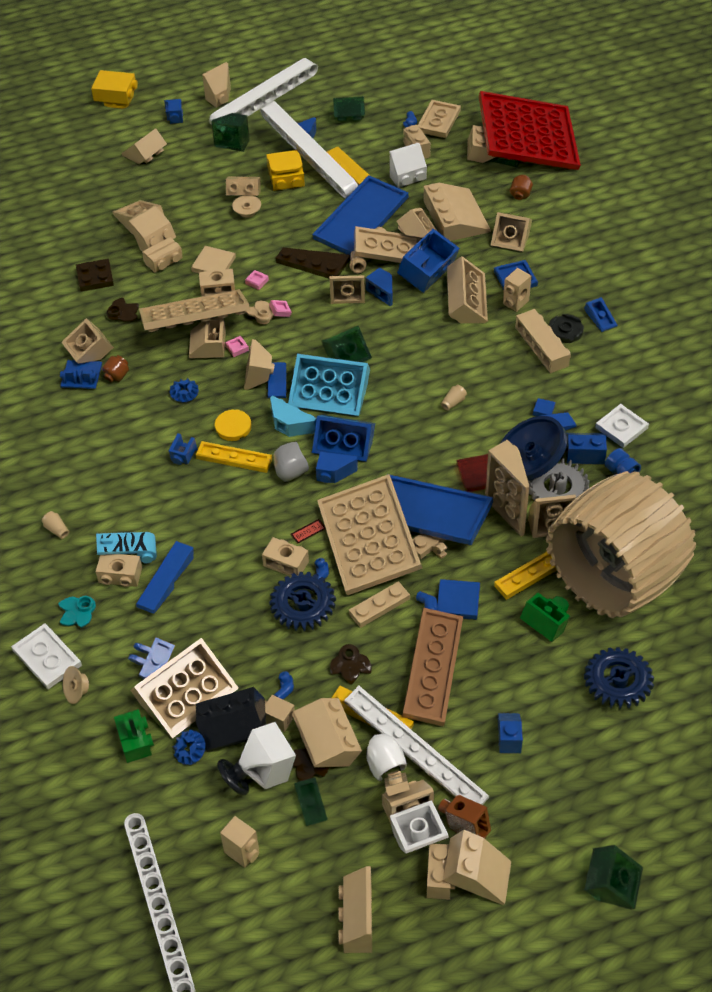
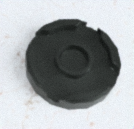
(567, 328)

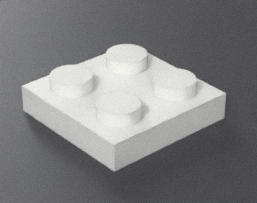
(622, 425)

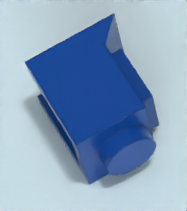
(174, 110)
(182, 452)

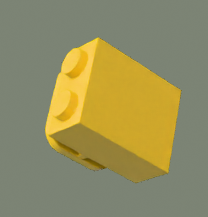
(114, 88)
(285, 170)

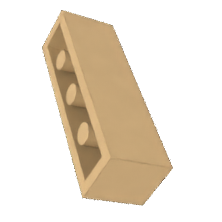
(542, 341)

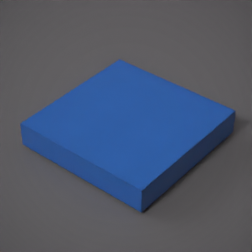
(505, 270)
(459, 598)

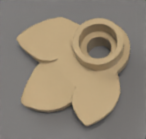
(261, 312)

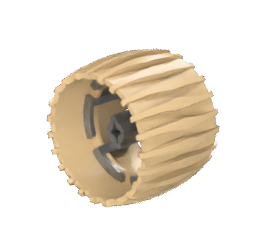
(621, 543)

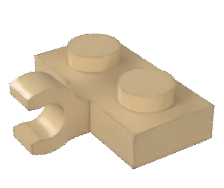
(425, 544)

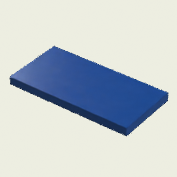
(365, 207)
(441, 510)

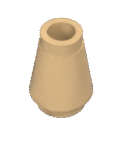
(357, 263)
(453, 397)
(54, 524)

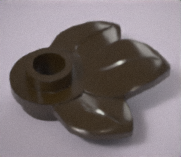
(122, 311)
(350, 666)
(305, 767)

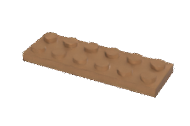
(433, 667)

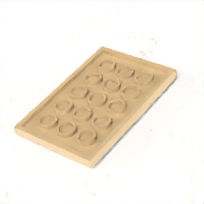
(193, 309)
(369, 534)

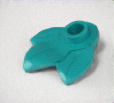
(76, 610)

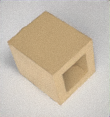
(279, 711)

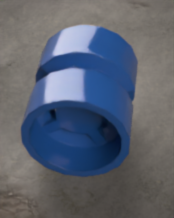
(620, 461)

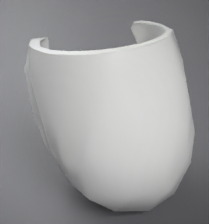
(384, 754)

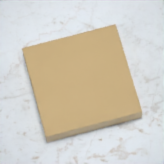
(213, 259)

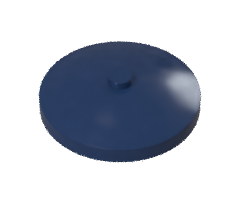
(540, 444)

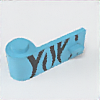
(128, 543)

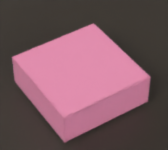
(256, 280)
(280, 308)
(237, 346)

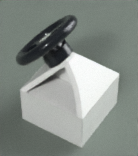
(265, 759)

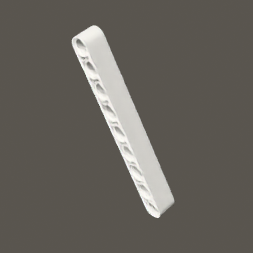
(269, 90)
(309, 149)
(158, 897)

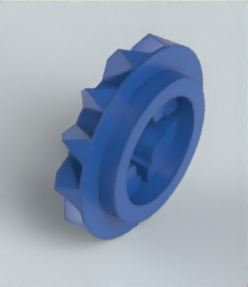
(184, 396)
(196, 749)

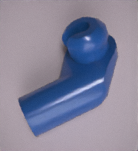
(411, 119)
(322, 568)
(429, 600)
(286, 684)

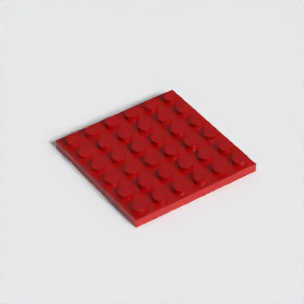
(528, 130)

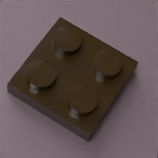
(94, 275)

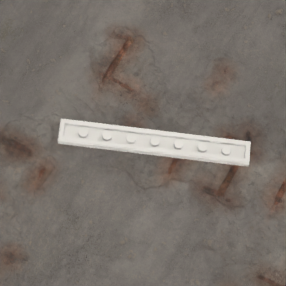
(414, 747)

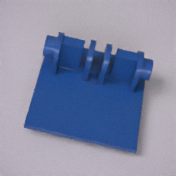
(81, 375)

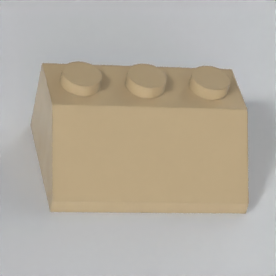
(327, 733)
(356, 912)

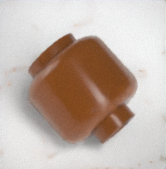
(521, 187)
(115, 368)

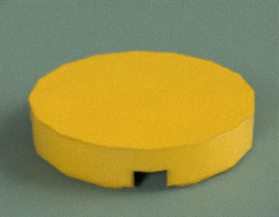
(233, 425)

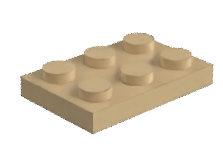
(439, 118)

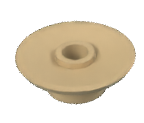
(246, 205)
(74, 684)

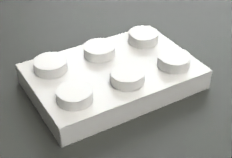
(45, 655)

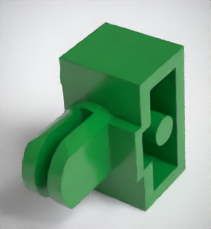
(546, 615)
(133, 736)

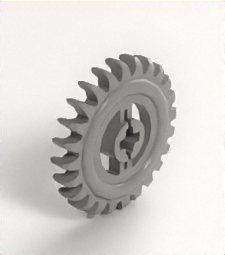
(558, 477)

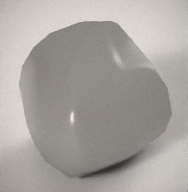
(289, 462)

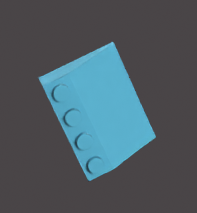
(329, 384)

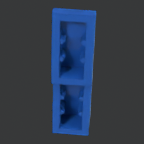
(163, 580)

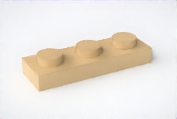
(379, 604)
(396, 783)

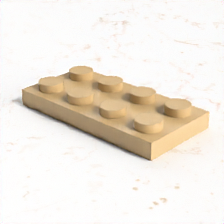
(382, 244)

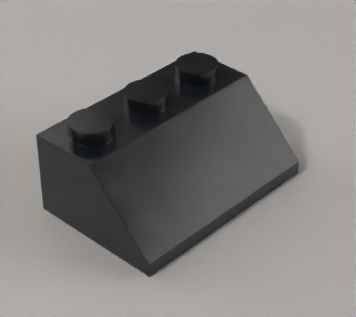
(230, 718)

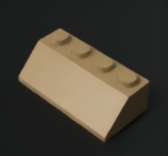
(466, 292)

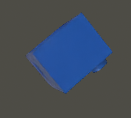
(429, 262)

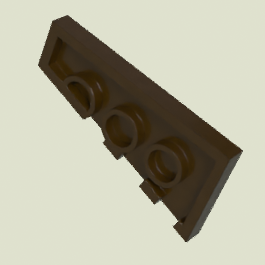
(314, 262)

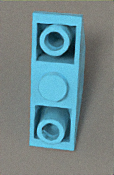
(291, 419)

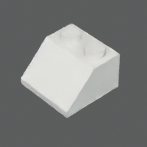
(407, 165)
(417, 827)

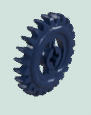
(306, 609)
(615, 686)

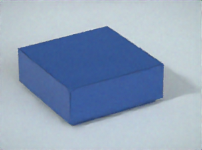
(543, 407)

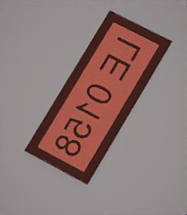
(308, 531)

